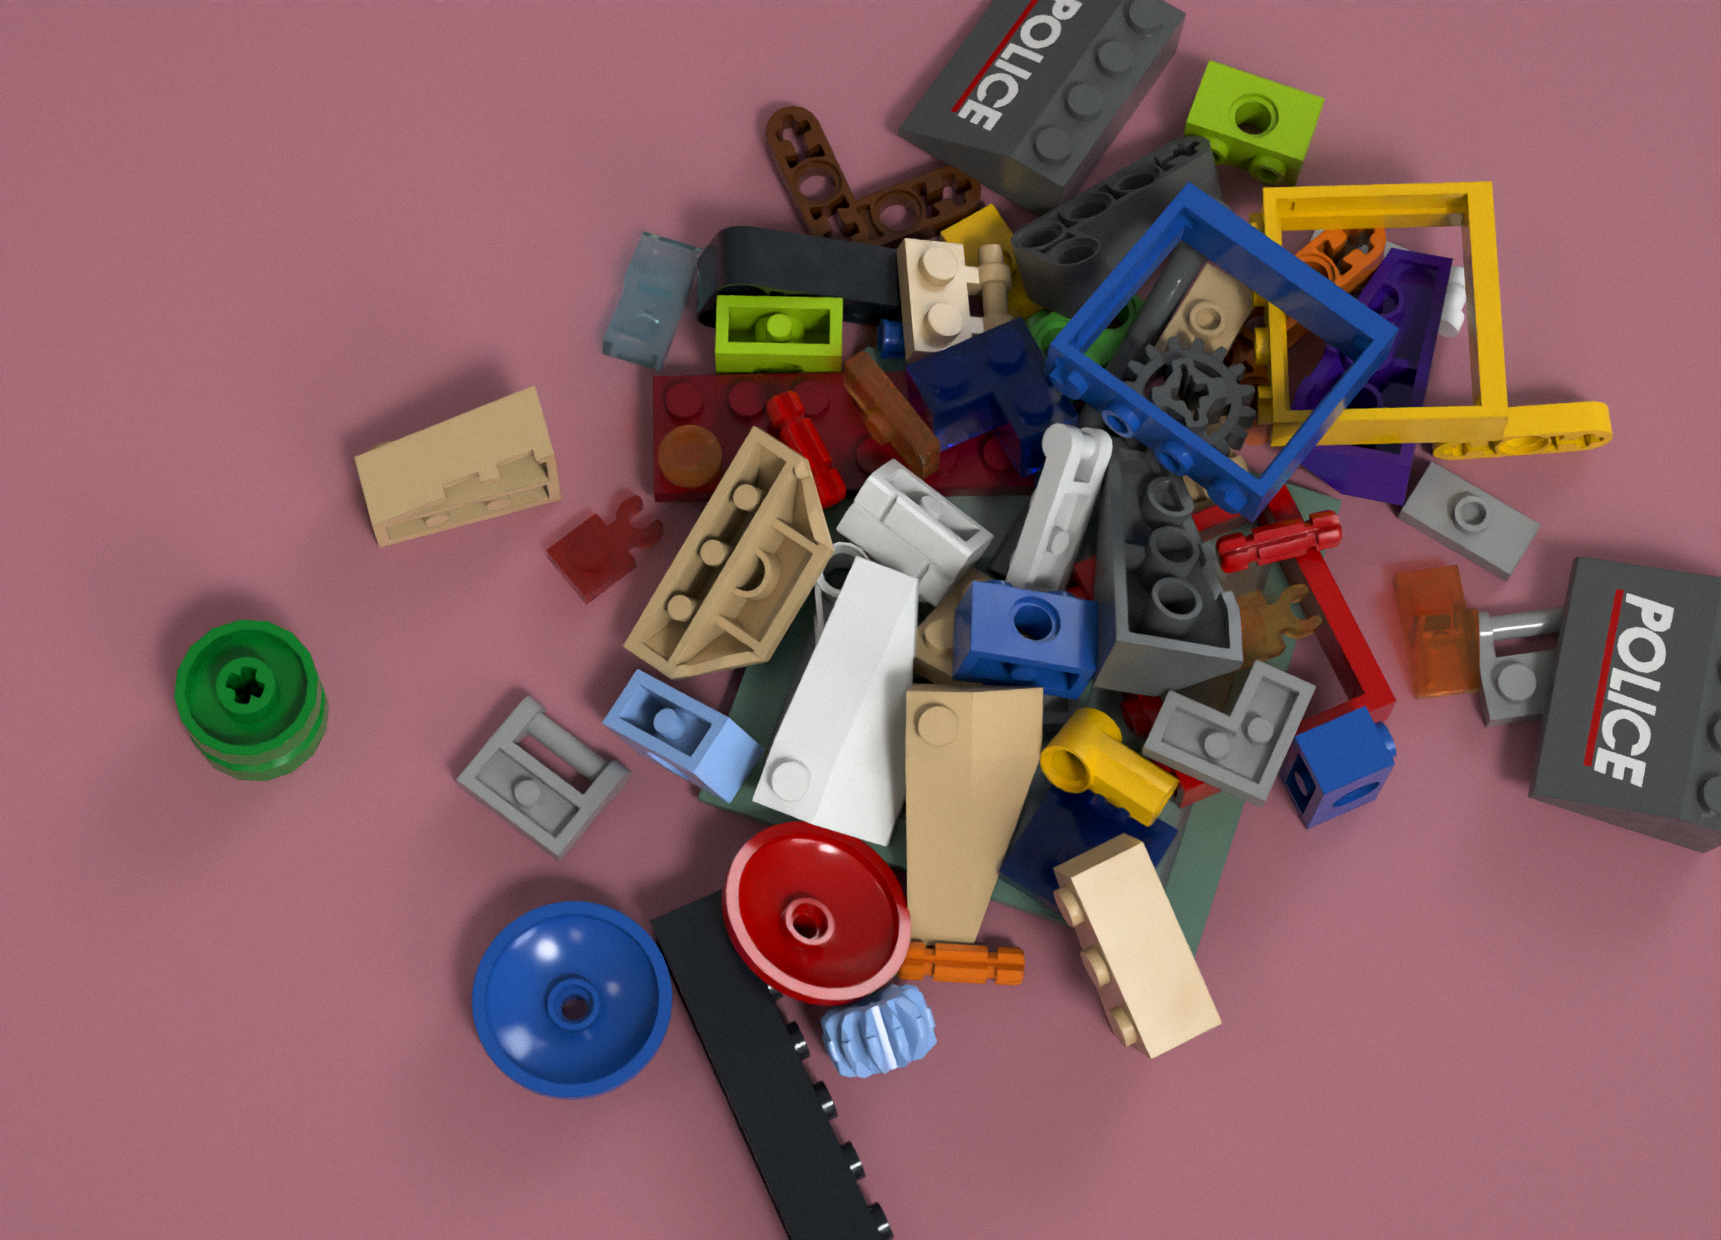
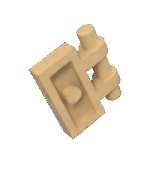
(936, 294)

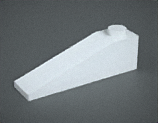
(845, 729)

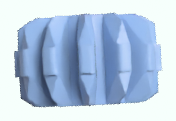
(879, 1032)

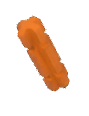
(963, 964)

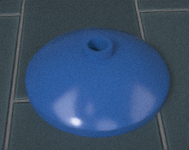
(566, 956)

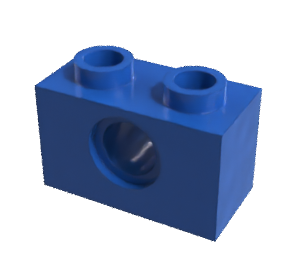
(995, 653)
(1337, 766)

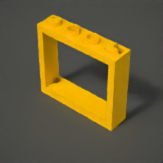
(1393, 207)

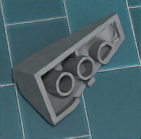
(1157, 585)

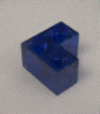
(990, 385)

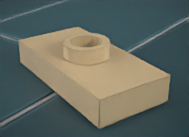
(1211, 311)

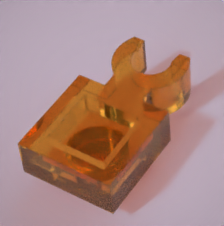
(1265, 624)

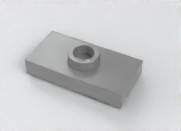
(1469, 521)

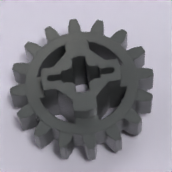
(1202, 387)

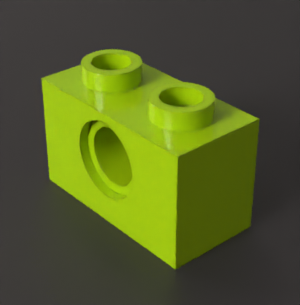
(1282, 113)
(778, 334)

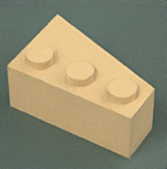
(461, 470)
(1134, 947)

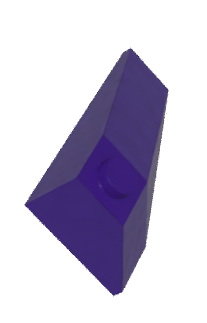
(1411, 295)

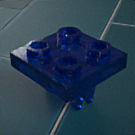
(1068, 827)

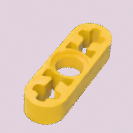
(1539, 431)

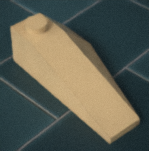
(965, 788)

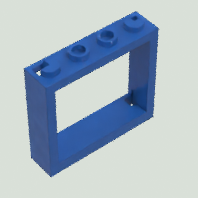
(1271, 274)

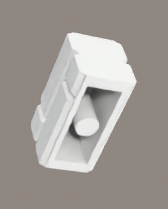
(914, 531)

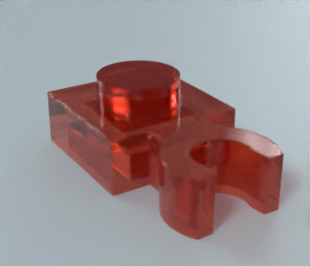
(599, 554)

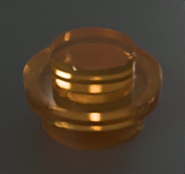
(689, 456)

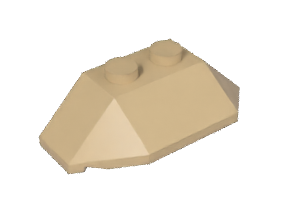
(739, 567)

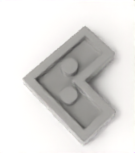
(1238, 750)

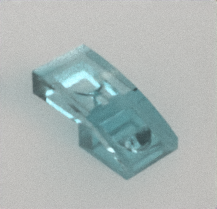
(652, 301)

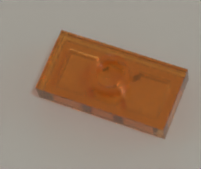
(891, 416)

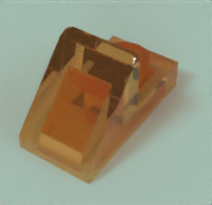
(1438, 632)

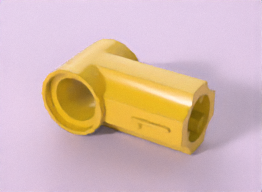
(1092, 757)

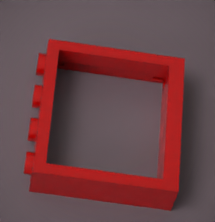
(1337, 635)

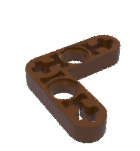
(861, 216)

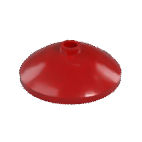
(832, 892)

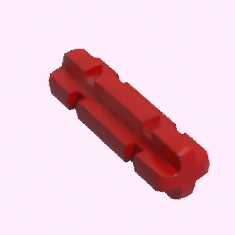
(799, 434)
(1278, 541)

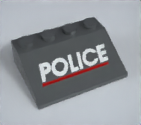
(1043, 92)
(1636, 703)

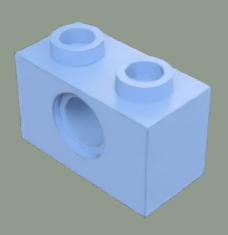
(683, 736)

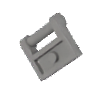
(1515, 685)
(531, 794)

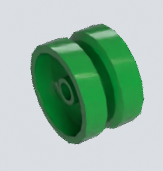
(284, 693)

